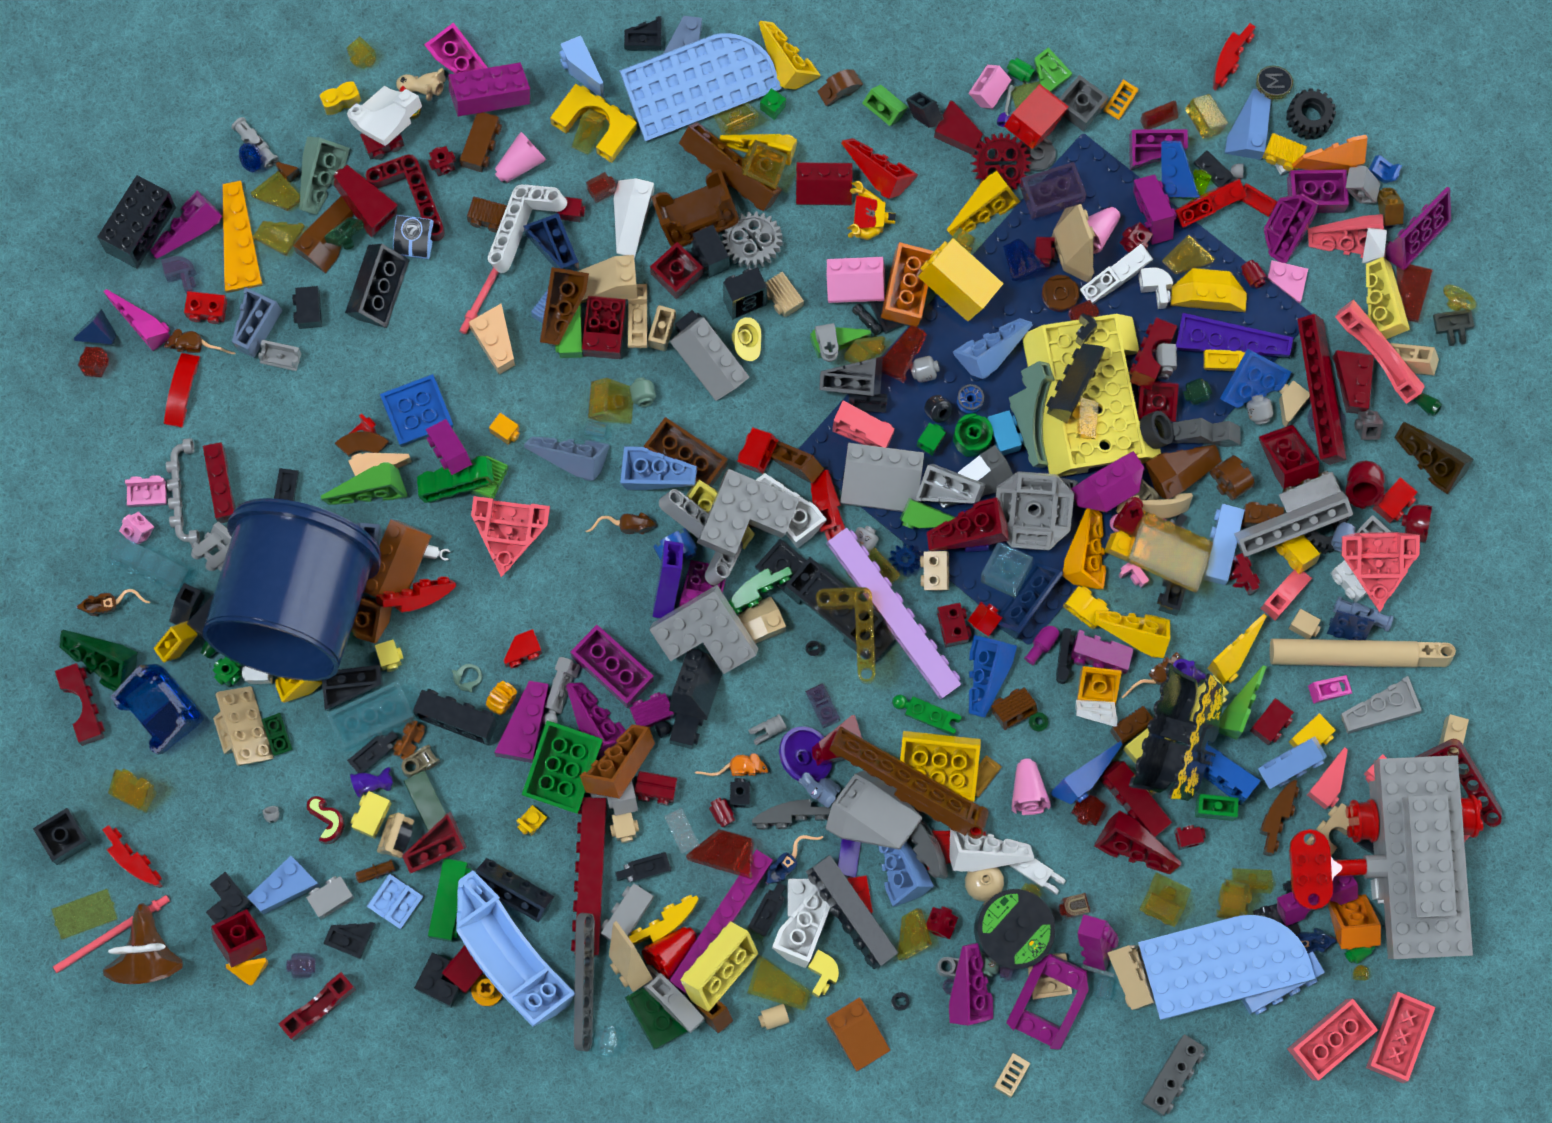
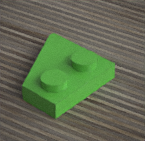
(1051, 70)

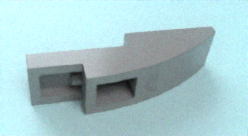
(673, 1001)

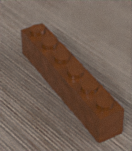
(717, 155)

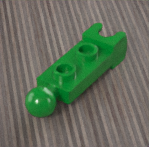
(927, 713)

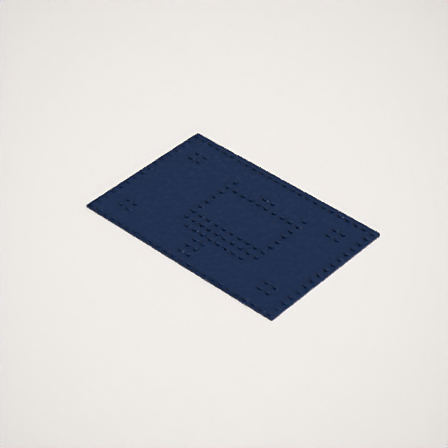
(1106, 185)

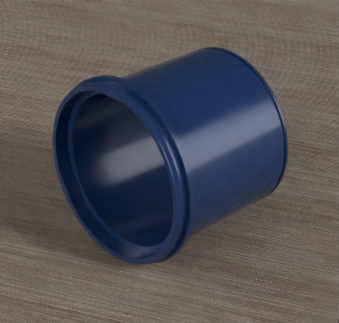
(289, 588)

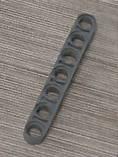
(583, 989)

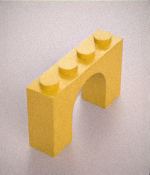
(578, 102)

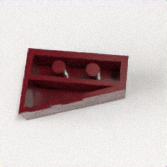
(435, 845)

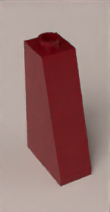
(364, 200)

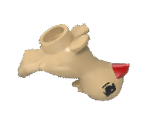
(426, 84)

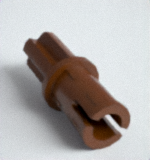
(375, 871)

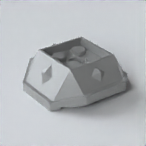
(1048, 522)

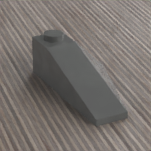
(987, 468)

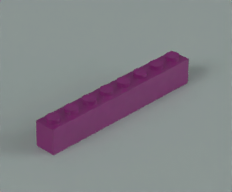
(726, 912)

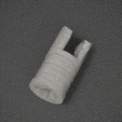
(772, 727)

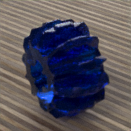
(912, 558)

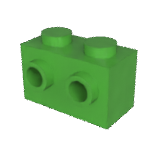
(885, 105)

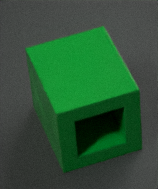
(773, 104)
(931, 438)

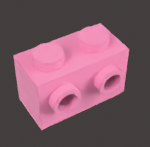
(990, 86)

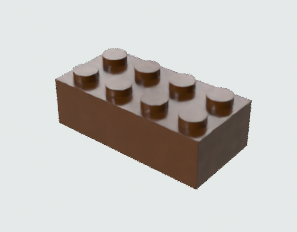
(681, 445)

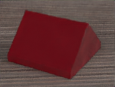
(462, 970)

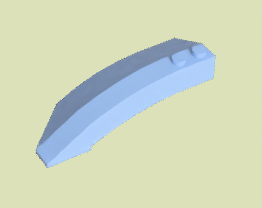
(506, 954)

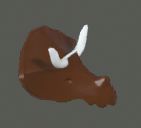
(144, 956)

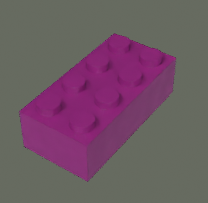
(489, 89)
(612, 666)

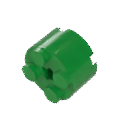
(977, 426)

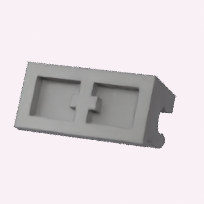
(279, 355)

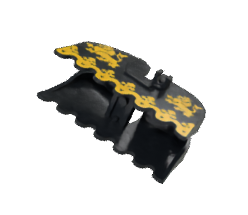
(1171, 762)

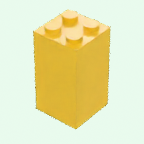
(959, 279)

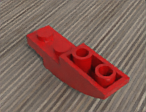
(1229, 56)
(1210, 202)
(827, 502)
(423, 594)
(134, 864)

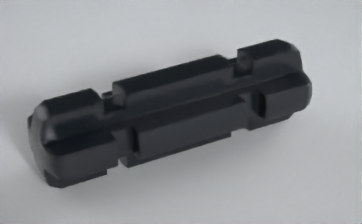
(867, 319)

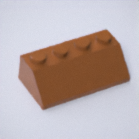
(400, 558)

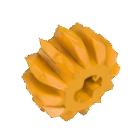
(501, 697)

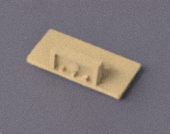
(241, 726)

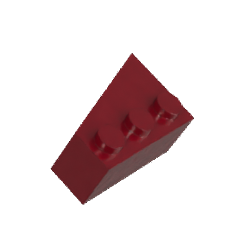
(1355, 379)

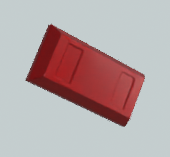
(1258, 200)

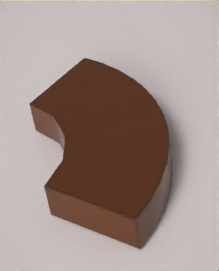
(360, 442)

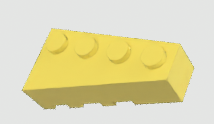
(1384, 299)

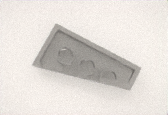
(1389, 705)

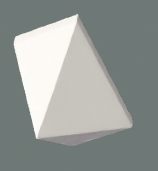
(1374, 245)

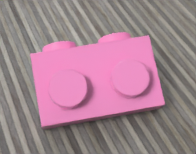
(146, 491)

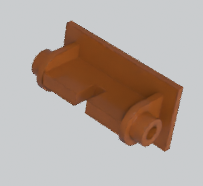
(411, 732)

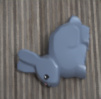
(824, 790)

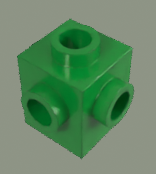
(230, 677)

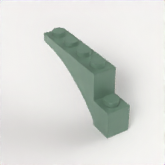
(1029, 409)

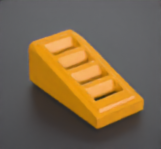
(1129, 87)

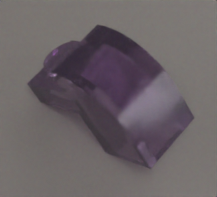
(180, 268)

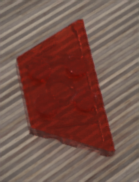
(725, 852)

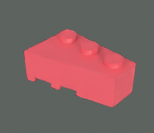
(862, 427)

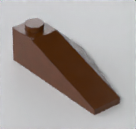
(1179, 470)

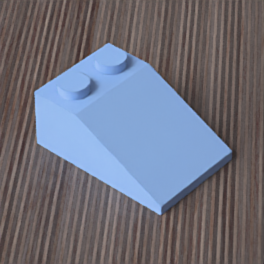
(580, 64)

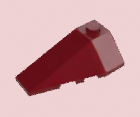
(975, 527)
(1129, 838)

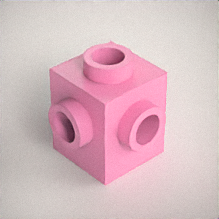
(136, 528)

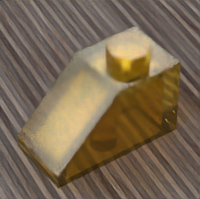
(588, 130)

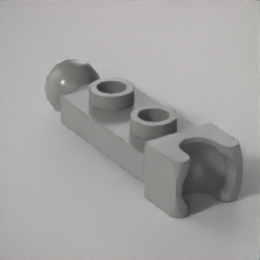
(555, 701)

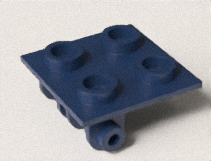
(1349, 626)

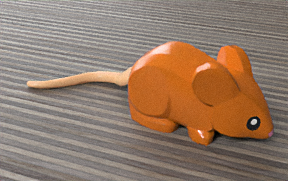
(742, 765)

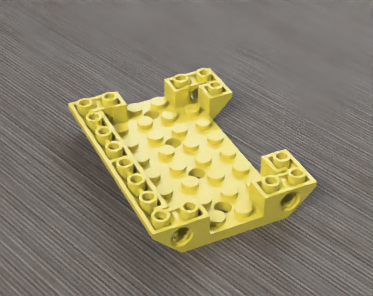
(1110, 388)

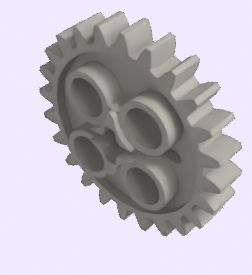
(766, 231)

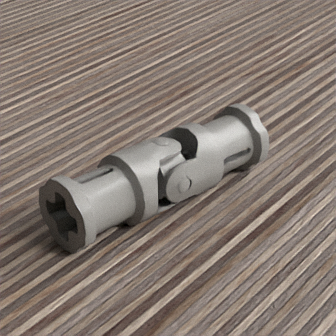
(250, 135)

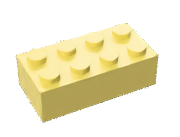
(719, 966)

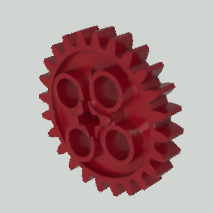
(1000, 146)

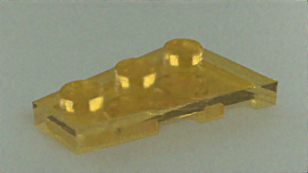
(776, 986)

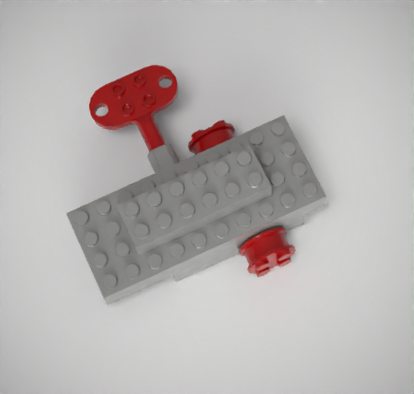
(1417, 857)

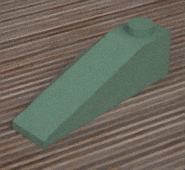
(319, 165)

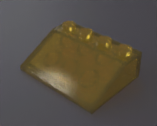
(1169, 551)

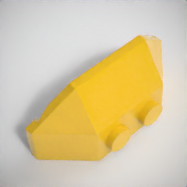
(1209, 291)

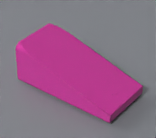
(1329, 689)

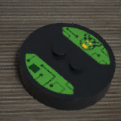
(1014, 929)

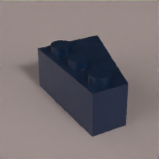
(553, 242)

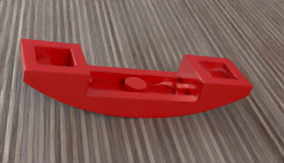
(180, 389)

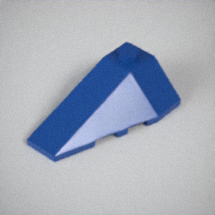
(991, 667)

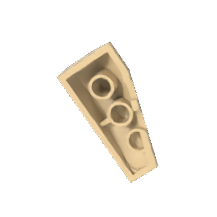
(763, 620)

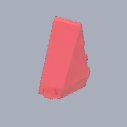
(1344, 235)

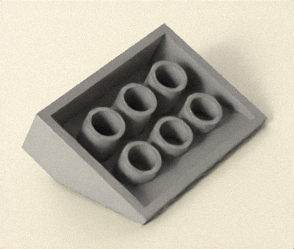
(881, 477)

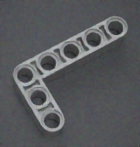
(693, 519)

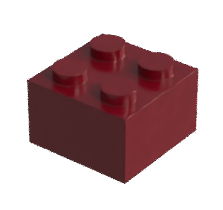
(676, 270)
(239, 938)

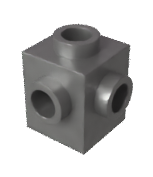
(1369, 425)

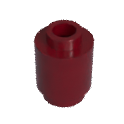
(1253, 274)
(722, 812)

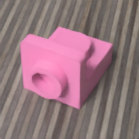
(1137, 575)

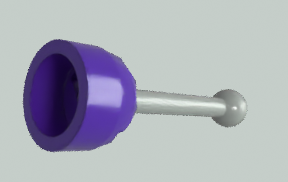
(1003, 117)

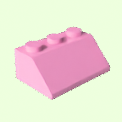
(855, 279)

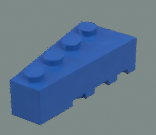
(1229, 776)

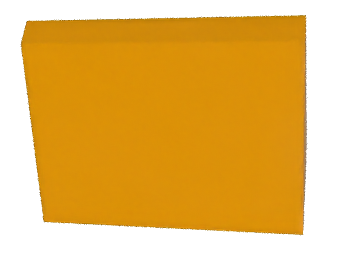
(1098, 684)

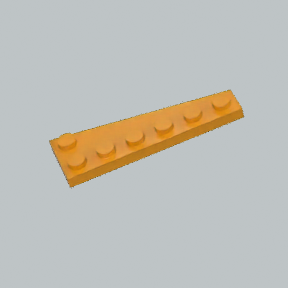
(240, 256)

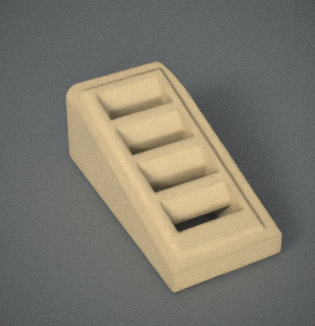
(1001, 1088)

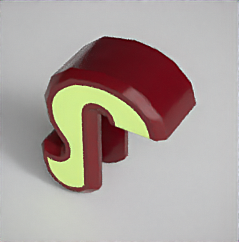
(330, 816)

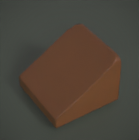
(288, 171)

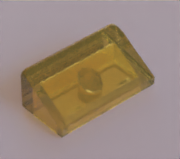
(1087, 419)
(1259, 880)

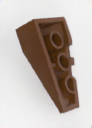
(312, 242)
(563, 299)

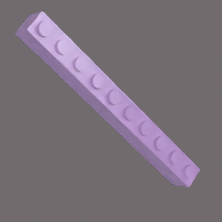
(896, 616)

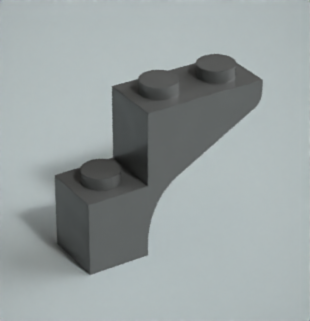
(1201, 431)

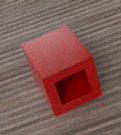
(985, 618)

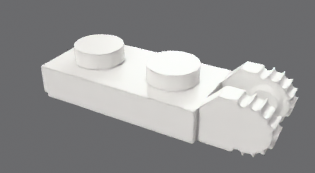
(1038, 874)

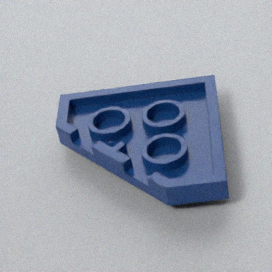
(1254, 377)

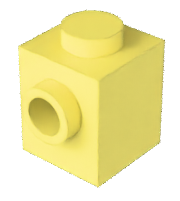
(389, 655)

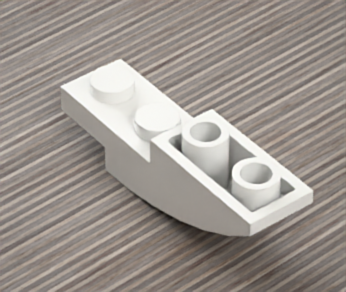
(1116, 275)

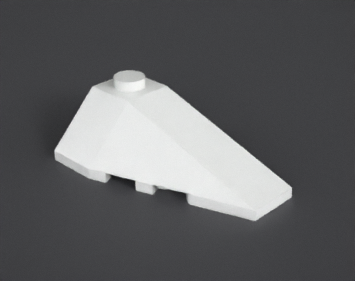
(631, 210)
(985, 852)
(801, 931)

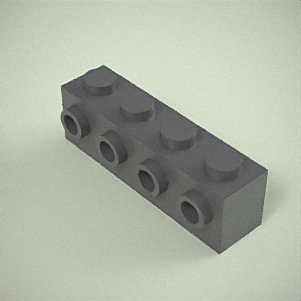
(1172, 1076)

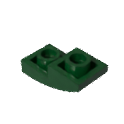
(276, 734)

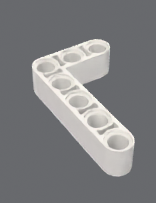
(516, 215)

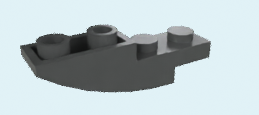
(782, 814)
(929, 850)

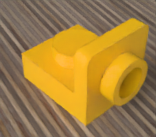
(531, 821)

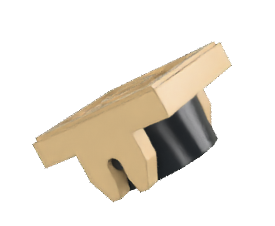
(396, 835)

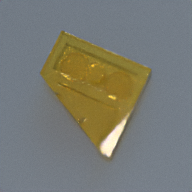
(1187, 255)

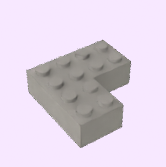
(741, 503)
(707, 621)

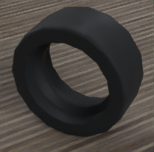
(1164, 428)

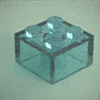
(1006, 569)

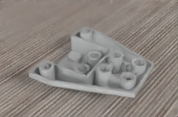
(872, 813)

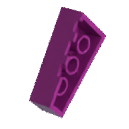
(524, 728)

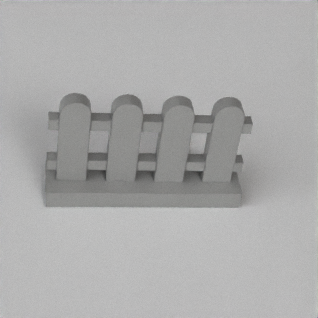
(217, 538)

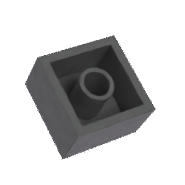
(1084, 102)

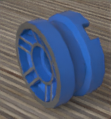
(965, 393)

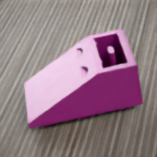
(696, 582)

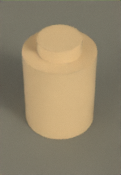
(773, 1017)

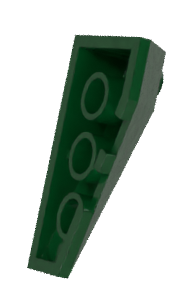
(107, 659)

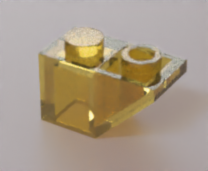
(865, 349)

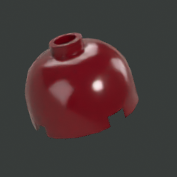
(1418, 521)

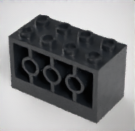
(136, 222)

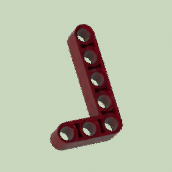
(417, 190)
(1468, 774)

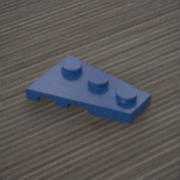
(1176, 174)

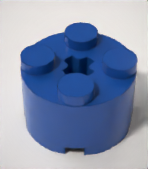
(689, 545)

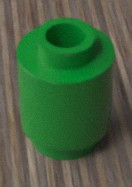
(1020, 70)
(1358, 954)

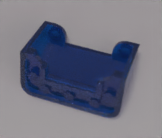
(158, 706)

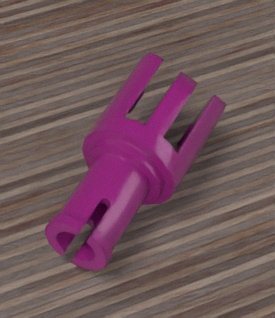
(1042, 643)

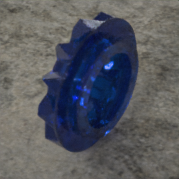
(250, 164)

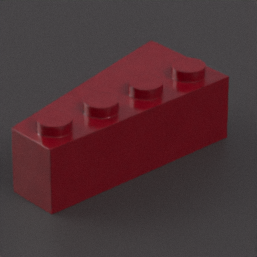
(1136, 801)

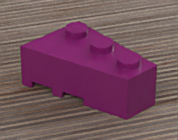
(1155, 207)
(447, 447)

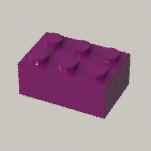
(1322, 186)

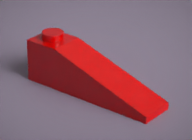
(883, 175)

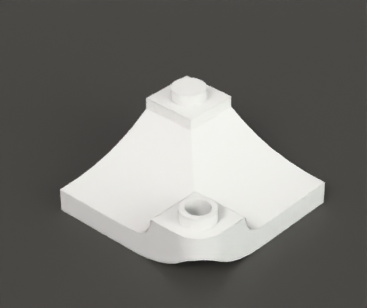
(384, 114)

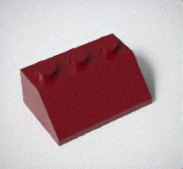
(823, 183)

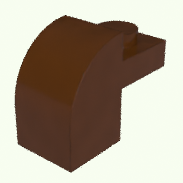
(839, 84)

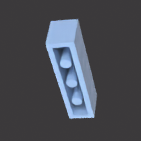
(1223, 543)

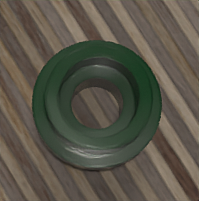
(1036, 727)

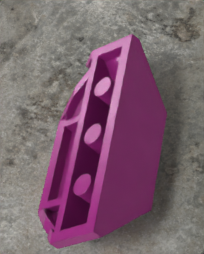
(1288, 225)
(1110, 485)

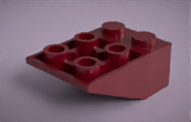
(603, 327)

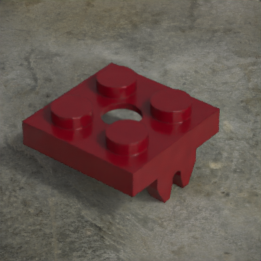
(1244, 574)

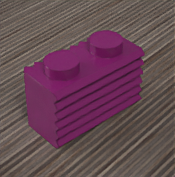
(652, 710)

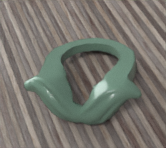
(466, 686)

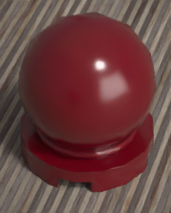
(1365, 484)

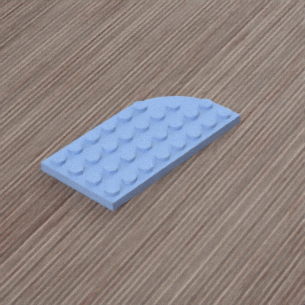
(1222, 963)

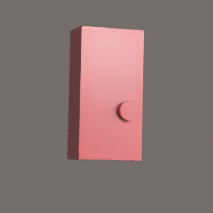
(1332, 1039)

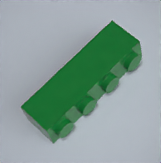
(445, 907)

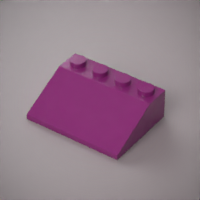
(1420, 231)

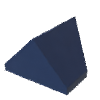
(97, 330)

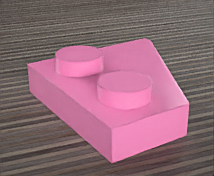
(1288, 278)

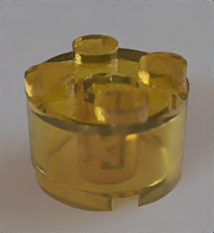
(1233, 899)

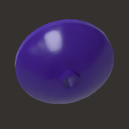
(799, 743)

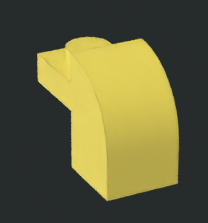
(826, 968)

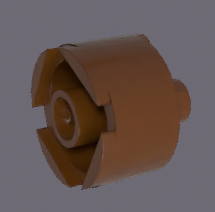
(1232, 477)

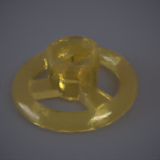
(1457, 300)

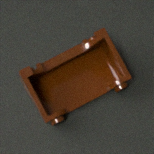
(696, 210)

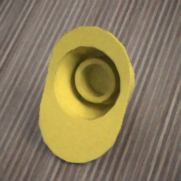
(747, 339)

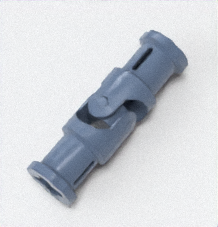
(1380, 620)

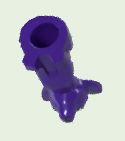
(1189, 668)
(366, 782)

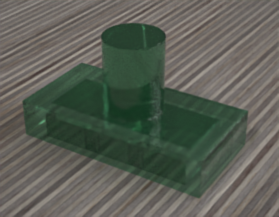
(343, 233)

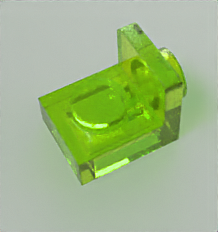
(1201, 180)

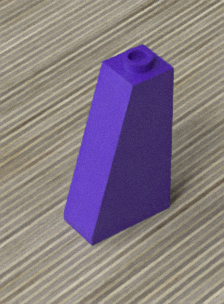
(668, 578)

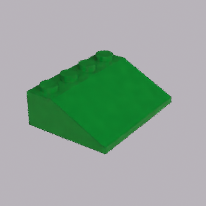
(558, 765)

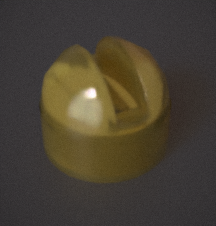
(1362, 972)

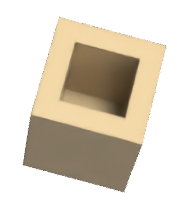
(1305, 624)

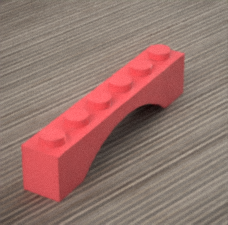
(1363, 329)

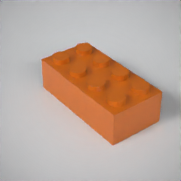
(905, 290)

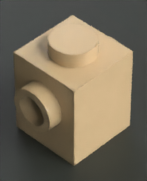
(624, 827)

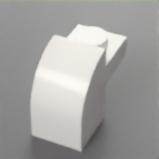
(1156, 280)

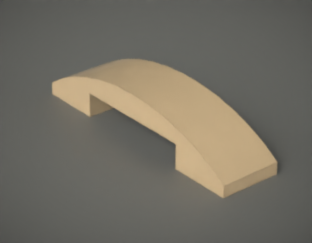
(638, 318)
(1165, 508)

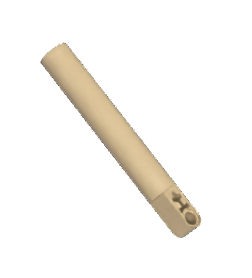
(1360, 653)

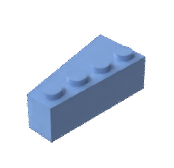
(1258, 1002)

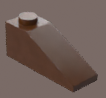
(797, 461)

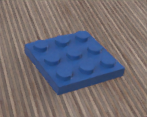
(414, 409)

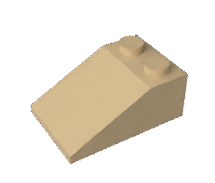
(612, 278)
(627, 960)

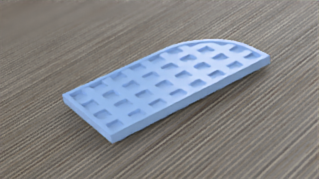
(697, 82)

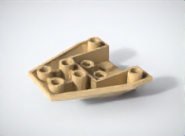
(1075, 243)

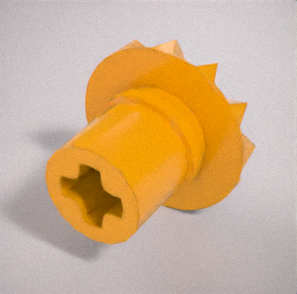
(485, 992)

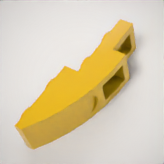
(673, 918)

